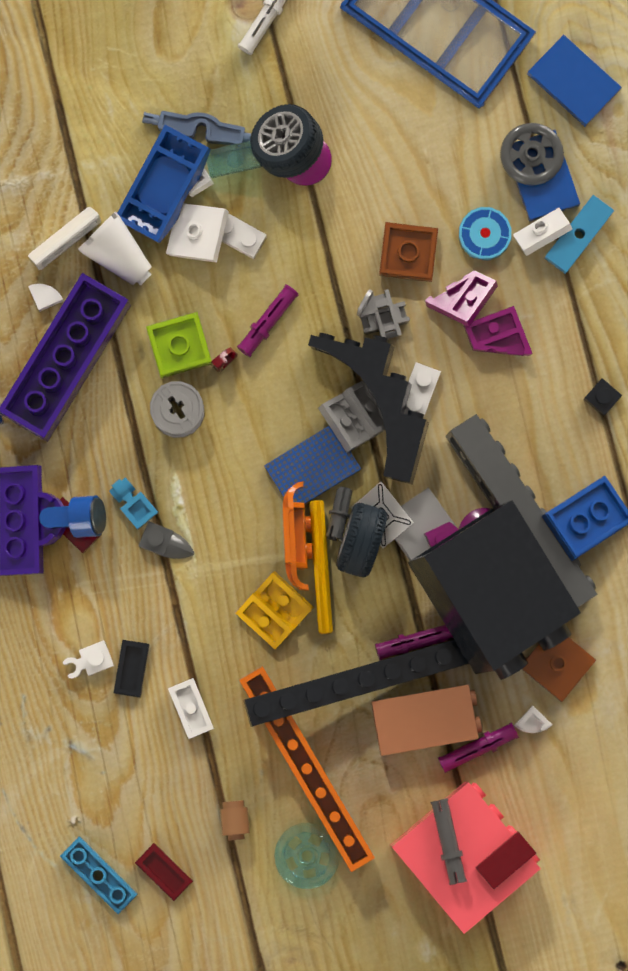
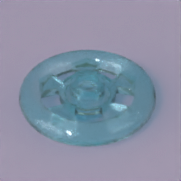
(284, 851)

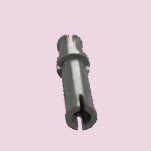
(448, 842)

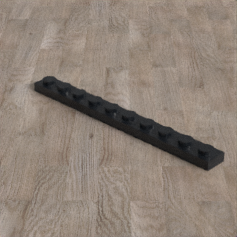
(354, 682)

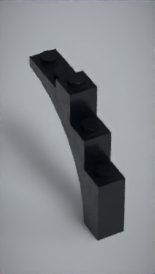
(403, 431)

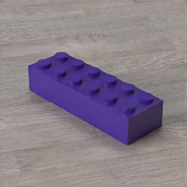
(64, 357)

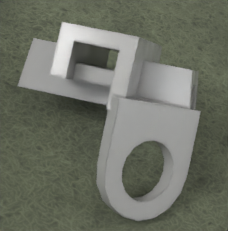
(380, 319)

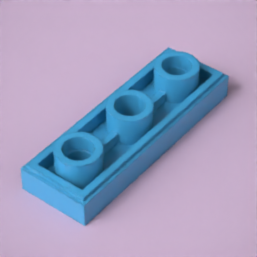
(588, 222)
(112, 887)

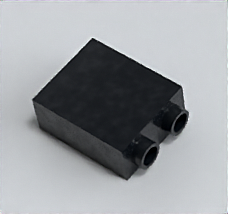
(496, 591)

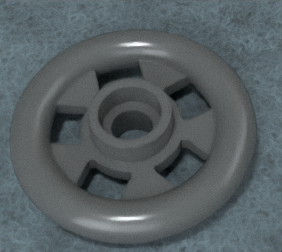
(526, 175)

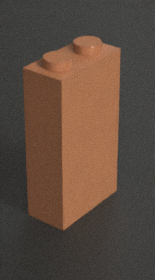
(426, 720)

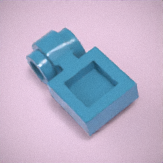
(138, 508)

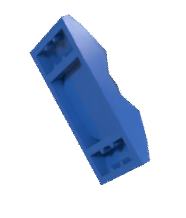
(163, 184)

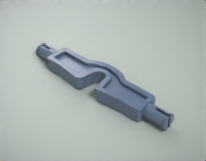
(187, 124)

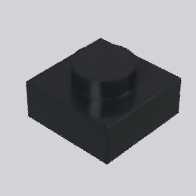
(602, 397)

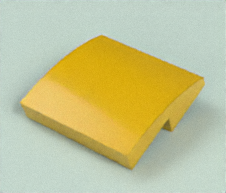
(274, 610)

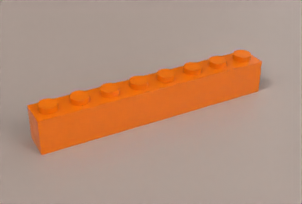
(312, 778)

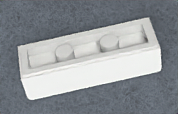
(65, 238)

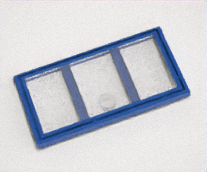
(455, 40)

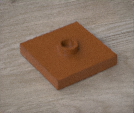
(408, 252)
(559, 667)

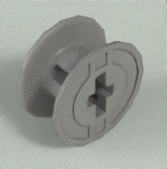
(192, 409)

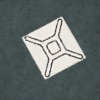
(397, 518)

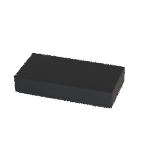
(131, 668)

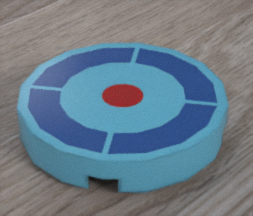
(485, 233)

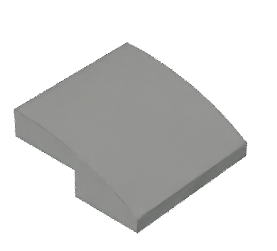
(353, 416)
(426, 514)

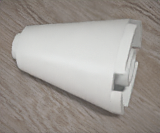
(117, 251)

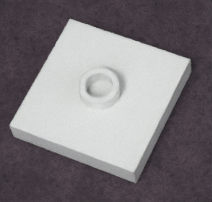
(198, 233)

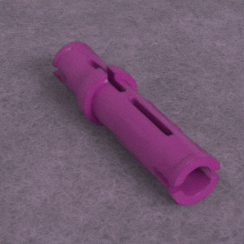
(261, 329)
(411, 642)
(476, 748)

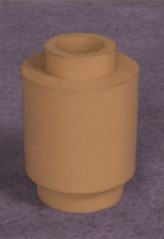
(234, 820)

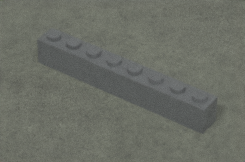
(500, 484)

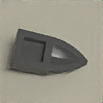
(165, 542)

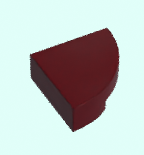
(224, 359)

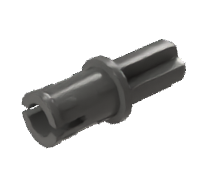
(339, 514)

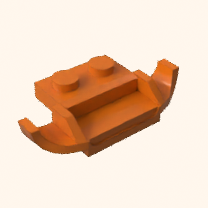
(295, 530)

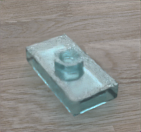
(231, 160)

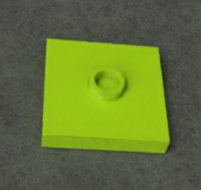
(179, 345)

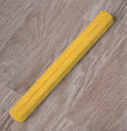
(321, 569)

